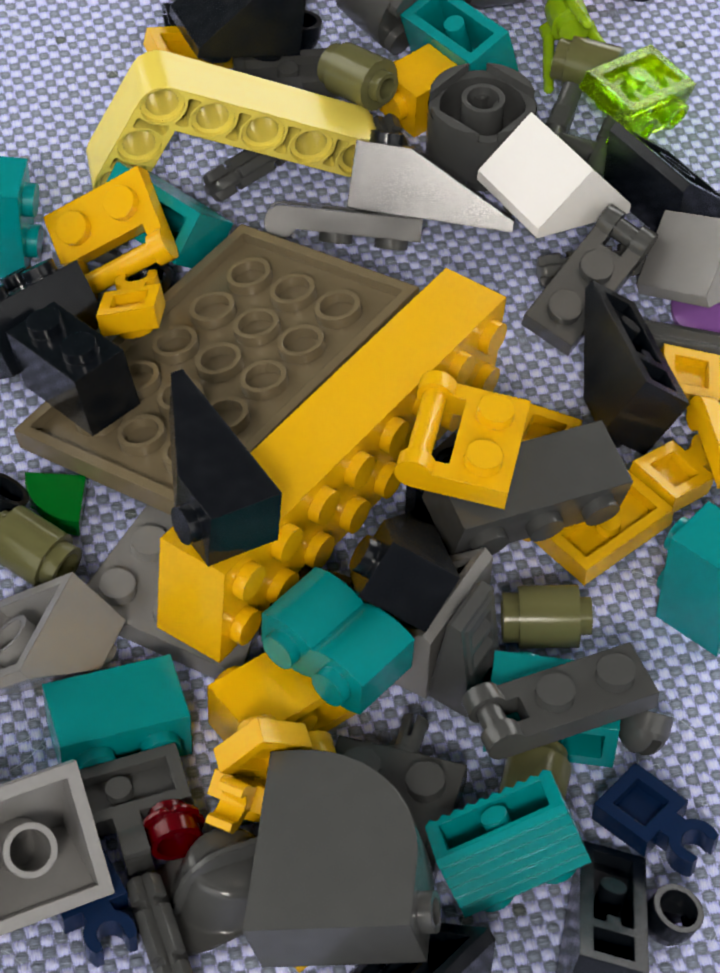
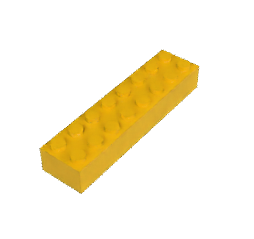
(334, 461)

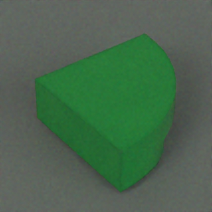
(58, 499)

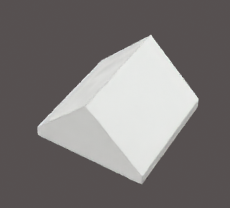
(546, 181)

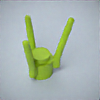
(564, 20)

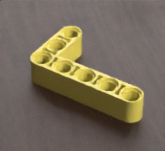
(225, 106)

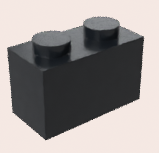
(73, 368)

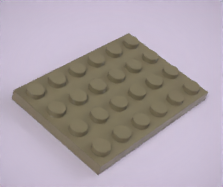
(254, 334)

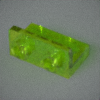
(640, 90)

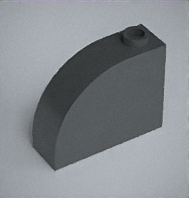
(337, 868)

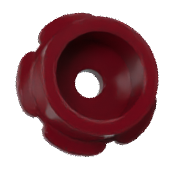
(172, 828)

